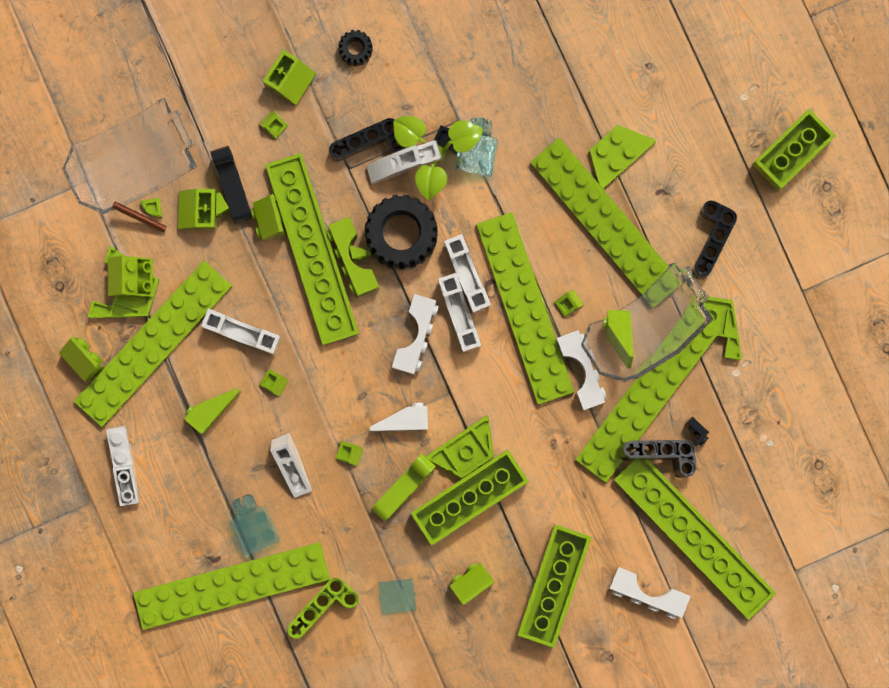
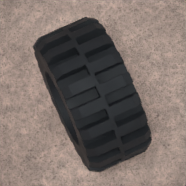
(401, 206)

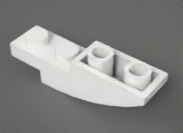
(403, 161)
(123, 465)

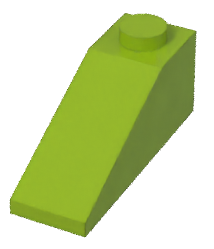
(619, 334)
(206, 413)

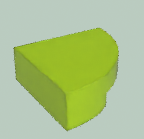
(152, 207)

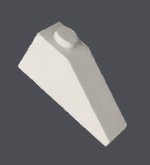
(408, 419)
(290, 465)

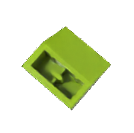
(289, 77)
(197, 209)
(130, 276)
(83, 361)

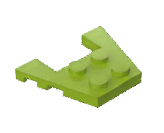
(123, 306)
(724, 316)

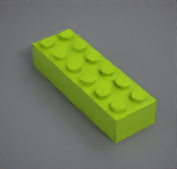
(469, 497)
(554, 586)

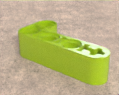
(403, 487)
(318, 609)

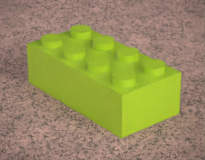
(793, 150)

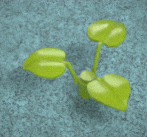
(433, 179)

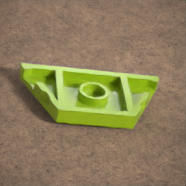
(617, 152)
(466, 450)

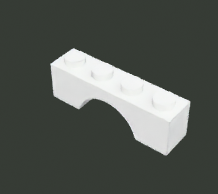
(467, 274)
(459, 313)
(241, 332)
(408, 358)
(590, 393)
(626, 583)

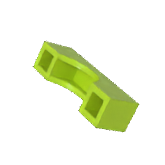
(362, 279)

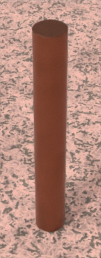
(138, 216)

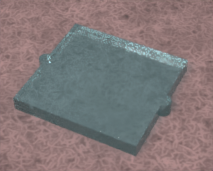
(397, 596)

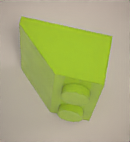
(268, 218)
(471, 583)

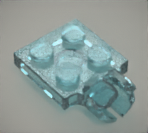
(482, 157)
(253, 525)

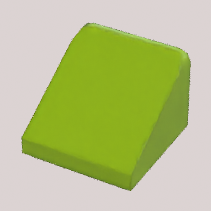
(273, 124)
(221, 205)
(359, 254)
(569, 303)
(274, 382)
(349, 453)

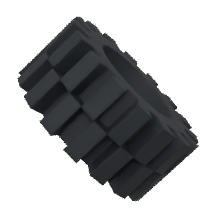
(355, 36)

